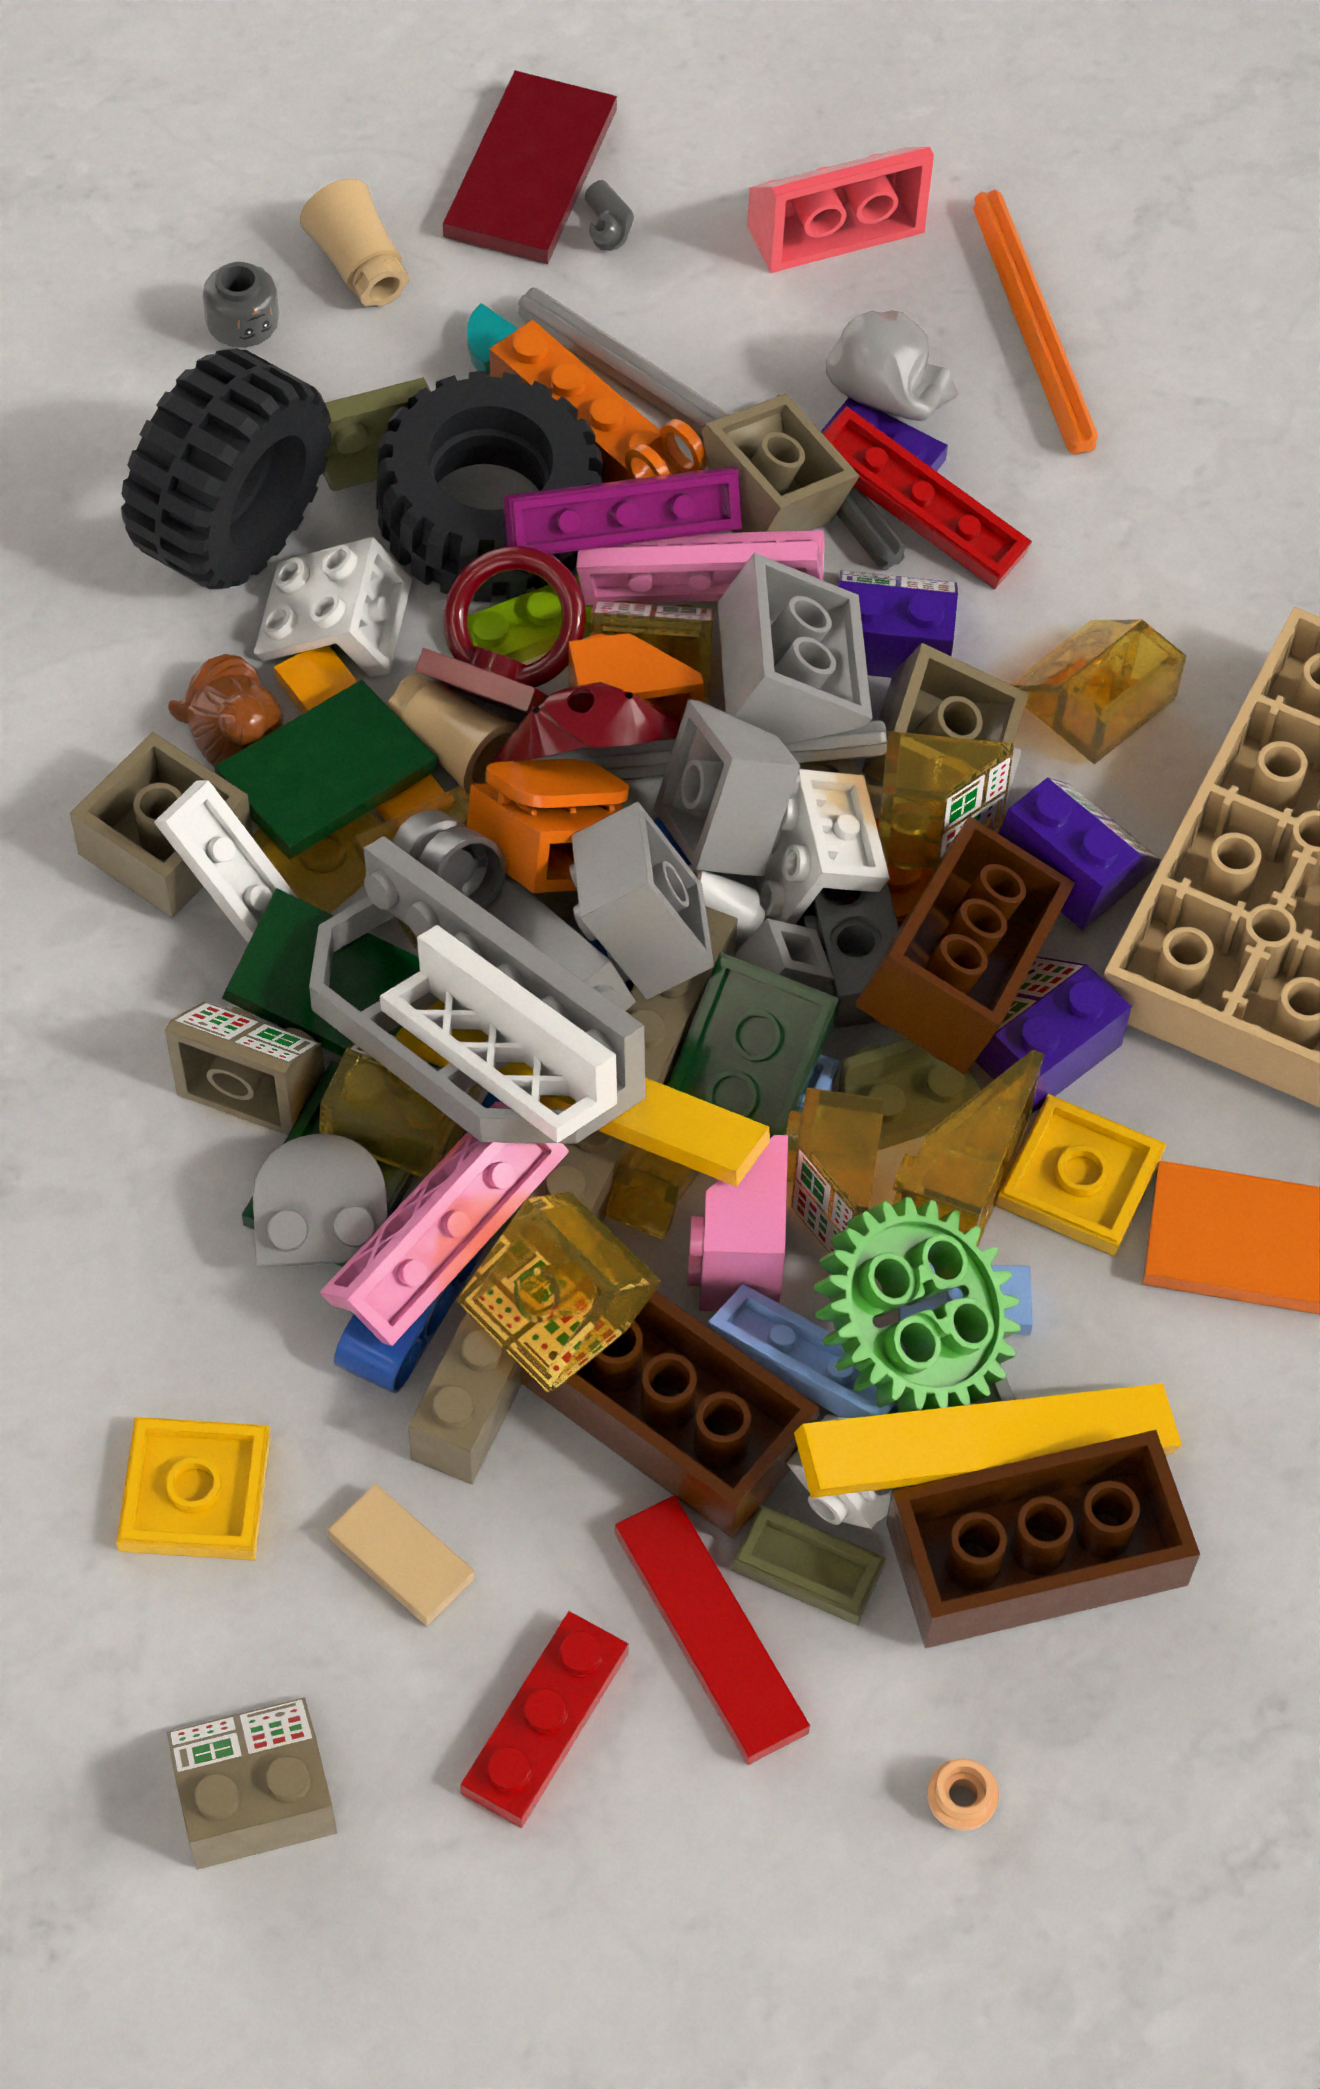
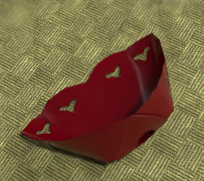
(591, 718)

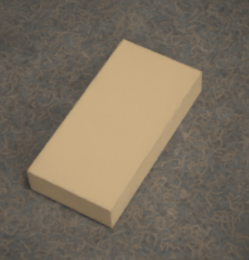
(401, 1554)

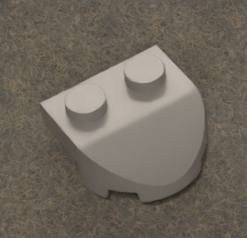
(316, 1202)

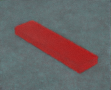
(927, 500)
(712, 1630)

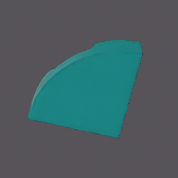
(484, 331)

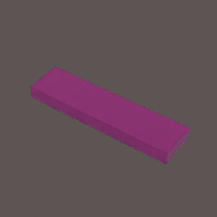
(624, 511)

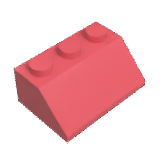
(841, 207)

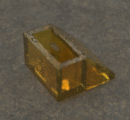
(1103, 683)

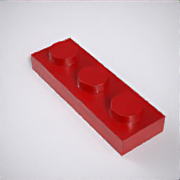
(544, 1719)

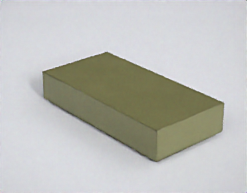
(808, 1564)

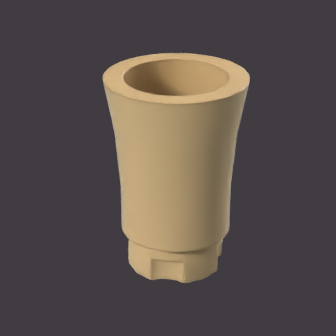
(352, 236)
(451, 727)

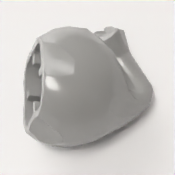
(886, 366)

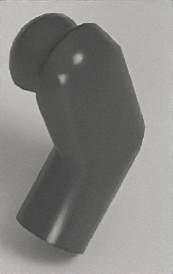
(613, 215)

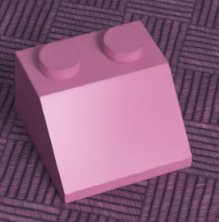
(742, 1232)

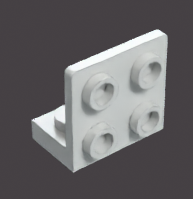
(340, 597)
(824, 843)

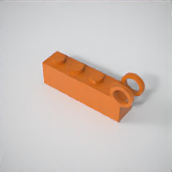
(627, 439)

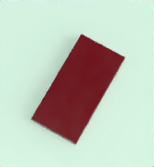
(530, 167)

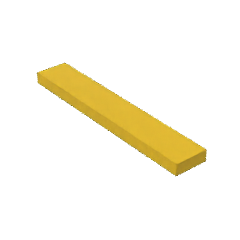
(662, 1123)
(963, 1439)

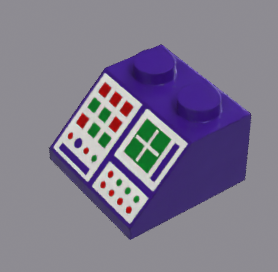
(901, 615)
(1080, 843)
(1066, 1016)

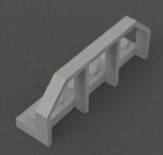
(422, 900)

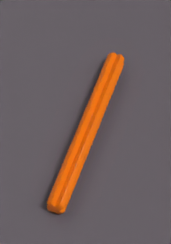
(1035, 323)

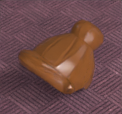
(227, 708)

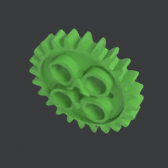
(896, 1250)

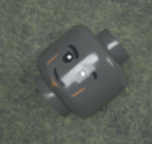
(240, 304)

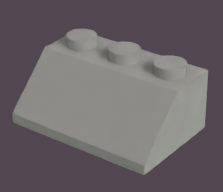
(792, 653)

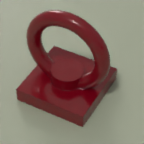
(488, 673)

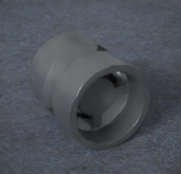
(455, 854)

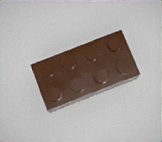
(966, 945)
(688, 1413)
(1041, 1538)

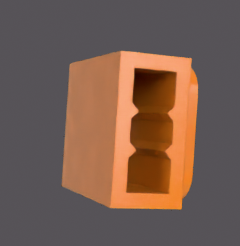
(534, 811)

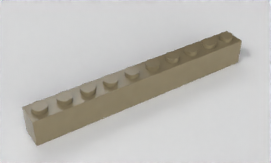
(477, 1376)

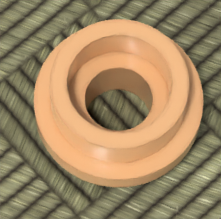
(964, 1774)

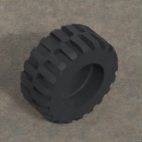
(467, 426)
(226, 468)

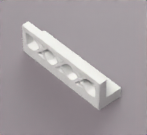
(518, 1030)

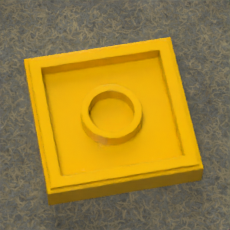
(1081, 1175)
(194, 1488)

